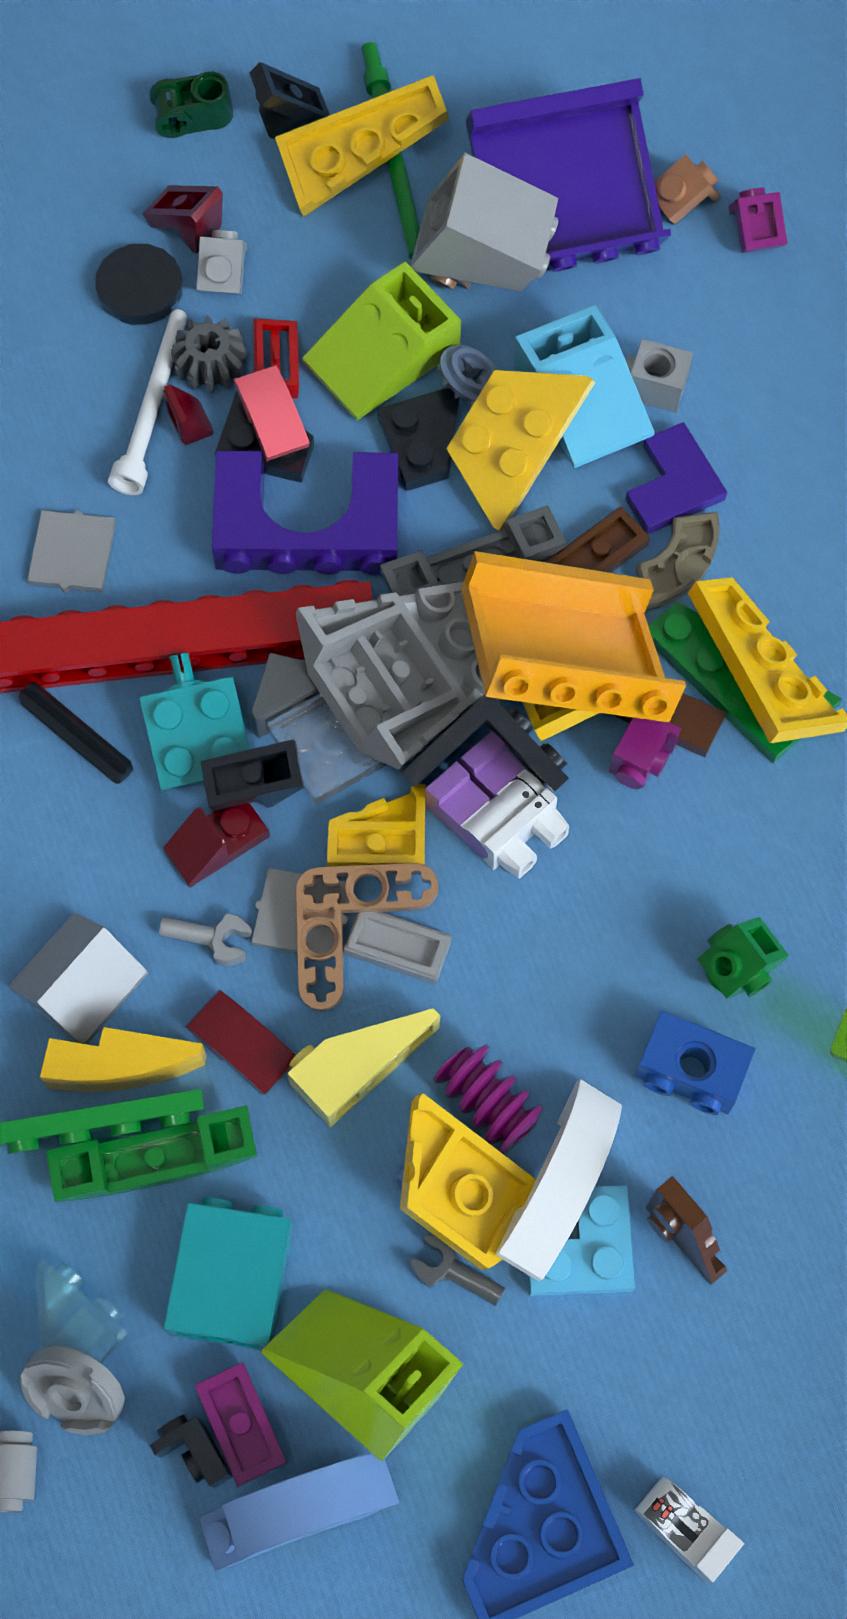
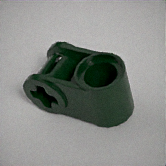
(196, 103)

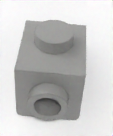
(221, 263)

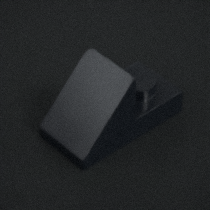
(286, 100)
(253, 775)

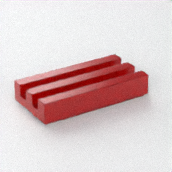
(274, 327)

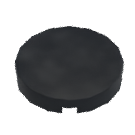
(139, 283)

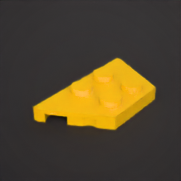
(513, 435)
(459, 1183)

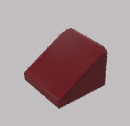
(187, 415)

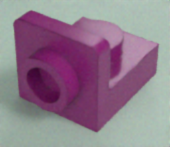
(759, 220)

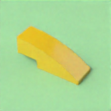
(119, 1062)

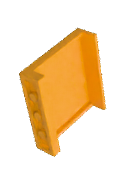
(566, 638)

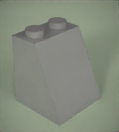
(485, 227)

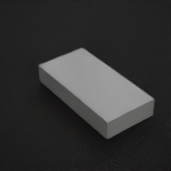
(398, 945)

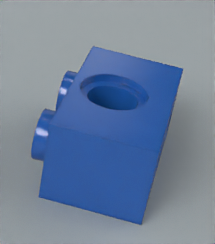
(722, 1057)

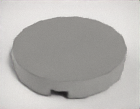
(72, 1389)

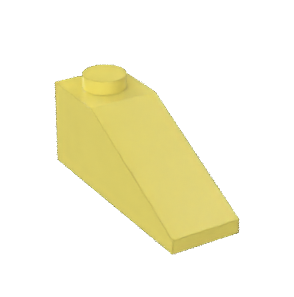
(354, 1063)

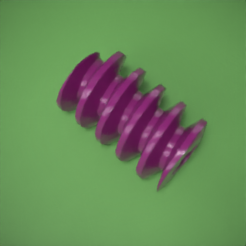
(488, 1096)

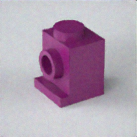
(643, 751)

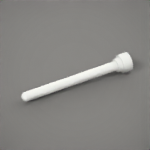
(129, 472)

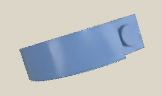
(297, 1509)

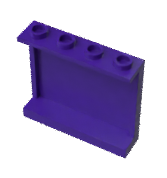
(589, 155)

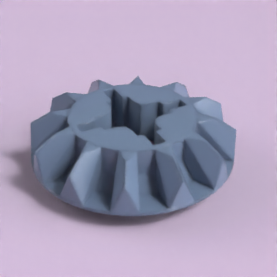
(457, 367)

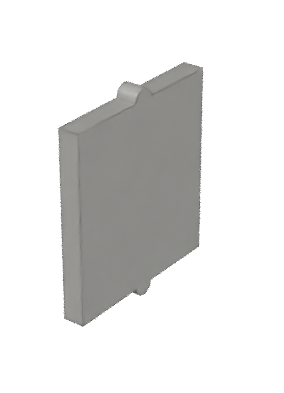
(72, 551)
(277, 913)

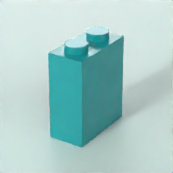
(229, 1274)

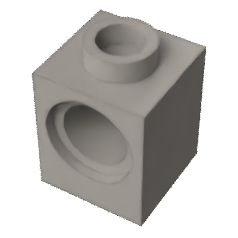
(670, 363)

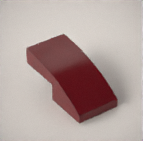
(241, 1042)

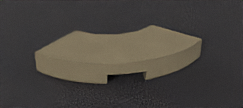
(683, 560)

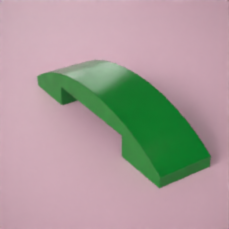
(152, 1157)

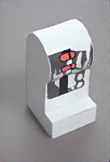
(688, 1530)

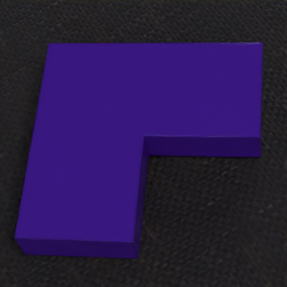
(685, 480)

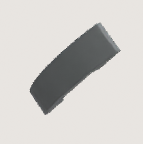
(526, 536)

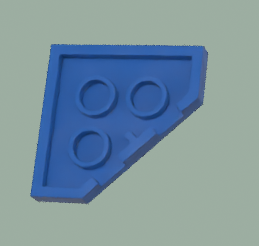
(544, 1526)

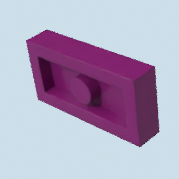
(240, 1424)

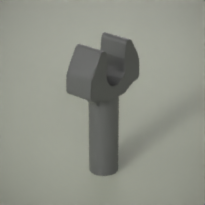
(456, 1272)

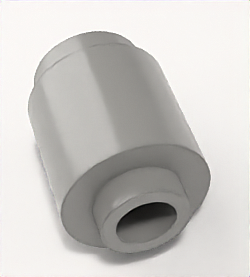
(17, 1470)

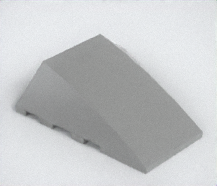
(393, 667)

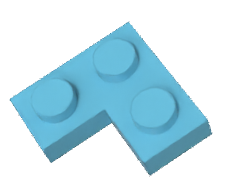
(602, 1253)

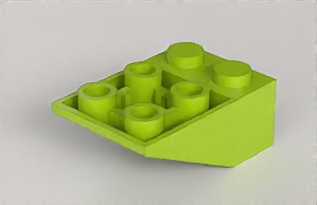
(384, 341)
(364, 1368)

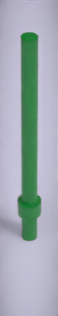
(377, 84)

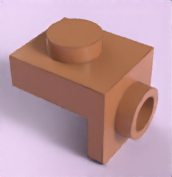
(685, 187)

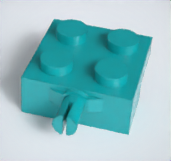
(192, 725)

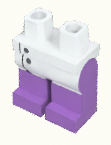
(496, 806)

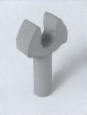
(210, 936)

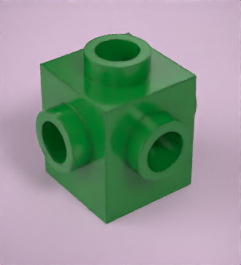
(742, 958)

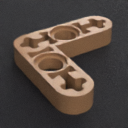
(330, 915)

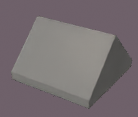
(79, 978)

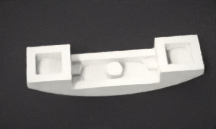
(563, 1183)

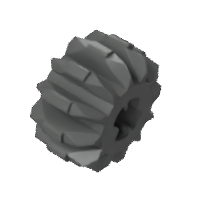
(209, 354)

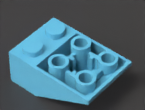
(613, 409)

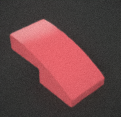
(272, 412)

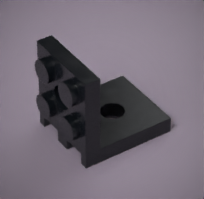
(510, 726)

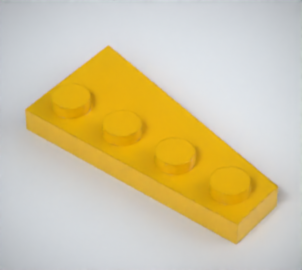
(353, 142)
(763, 665)

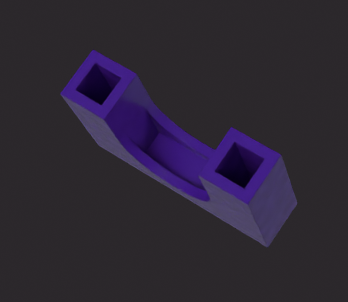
(250, 540)

